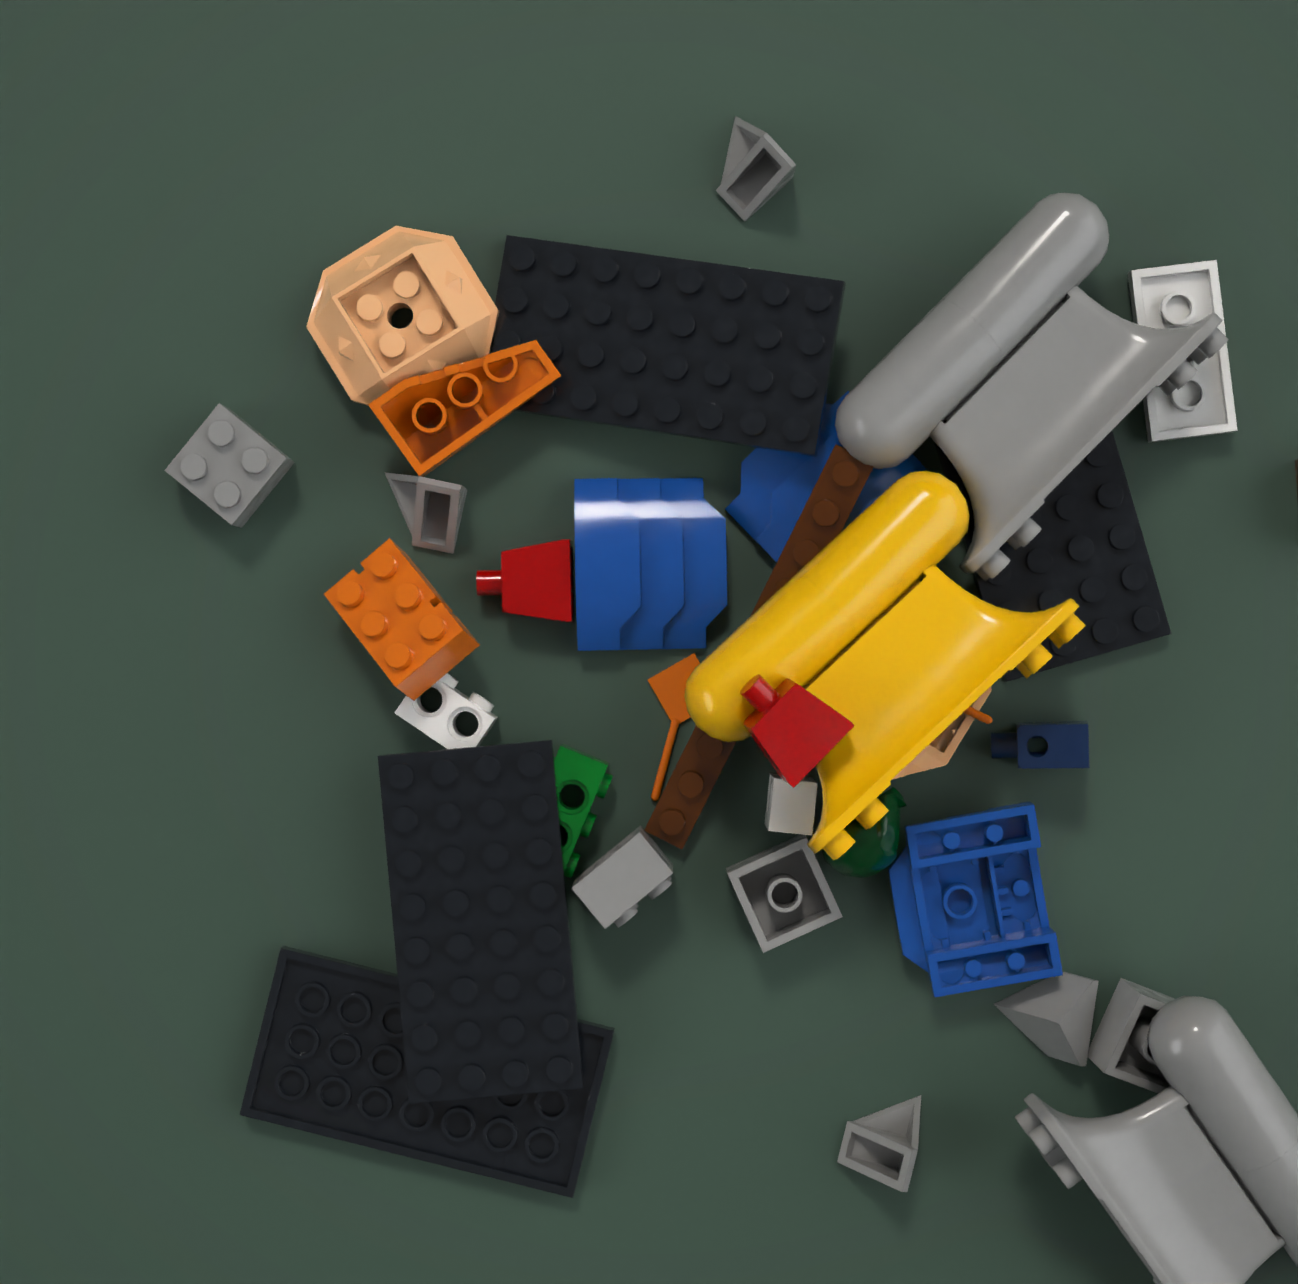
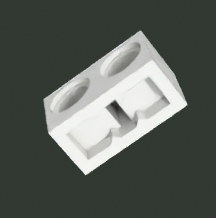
(442, 723)
(789, 807)

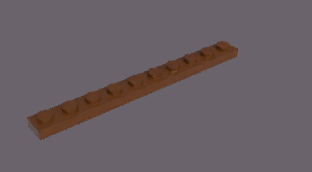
(706, 756)

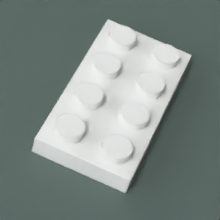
(1175, 299)

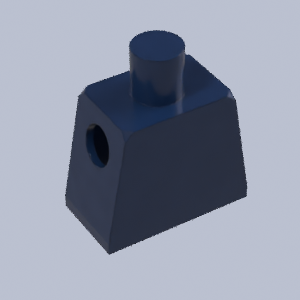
(1066, 745)

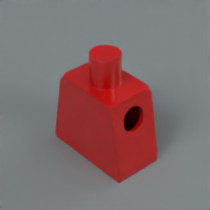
(533, 581)
(792, 726)

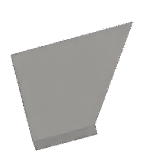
(753, 169)
(430, 509)
(1056, 1015)
(884, 1144)

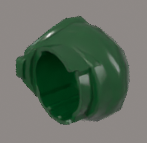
(875, 846)

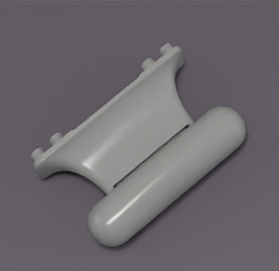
(1018, 375)
(1202, 1168)

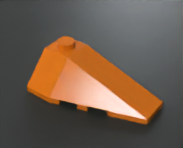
(453, 406)

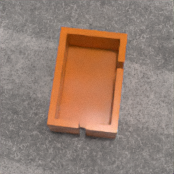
(396, 622)

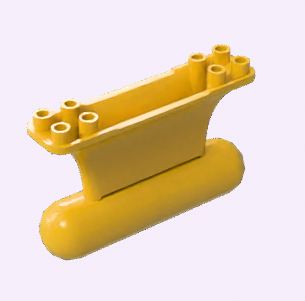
(877, 647)

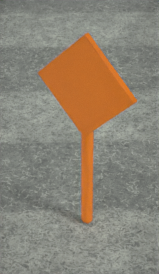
(670, 691)

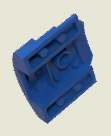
(780, 483)
(647, 563)
(974, 901)

